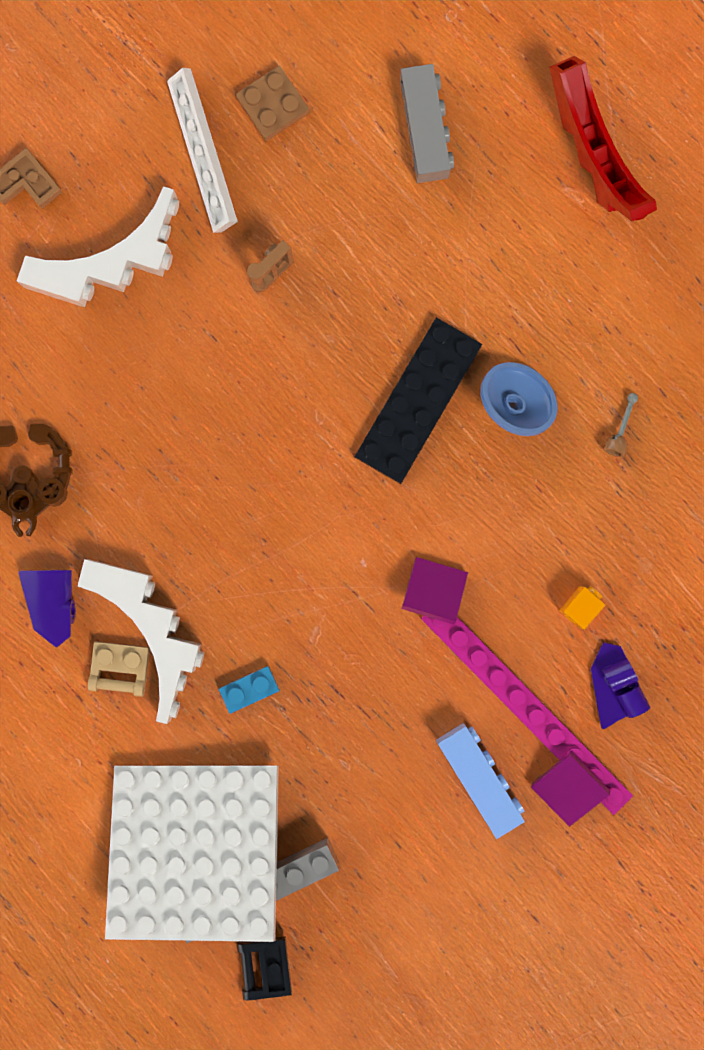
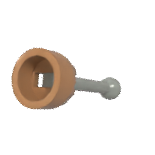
(617, 444)

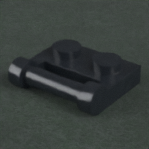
(273, 966)

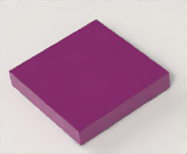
(434, 590)
(570, 789)

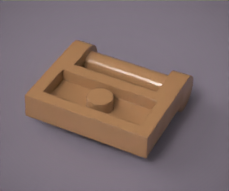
(277, 260)

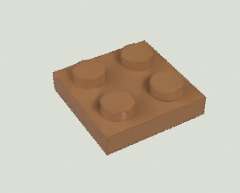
(272, 103)

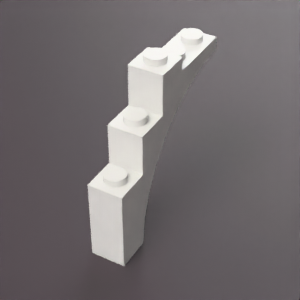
(112, 268)
(171, 654)

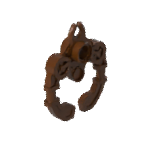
(23, 483)

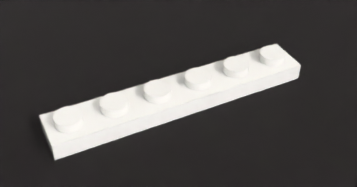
(202, 150)

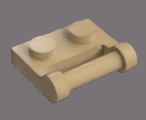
(120, 659)

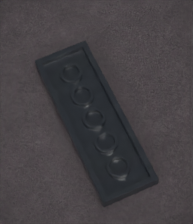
(418, 401)

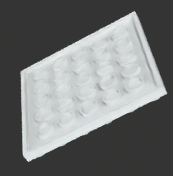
(193, 853)

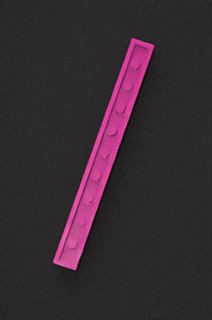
(524, 704)

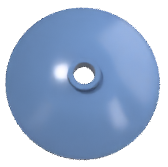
(518, 399)

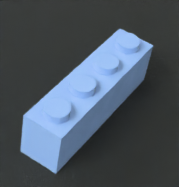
(480, 781)

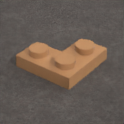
(26, 173)

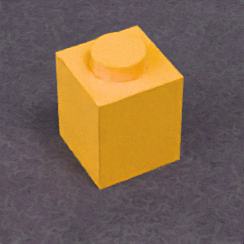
(583, 606)

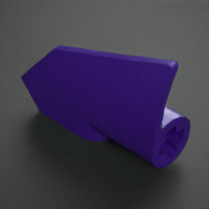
(50, 603)
(616, 686)

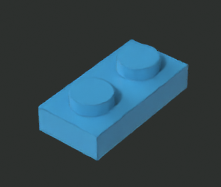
(249, 689)

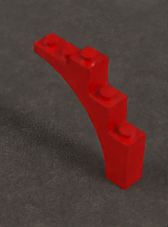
(597, 154)

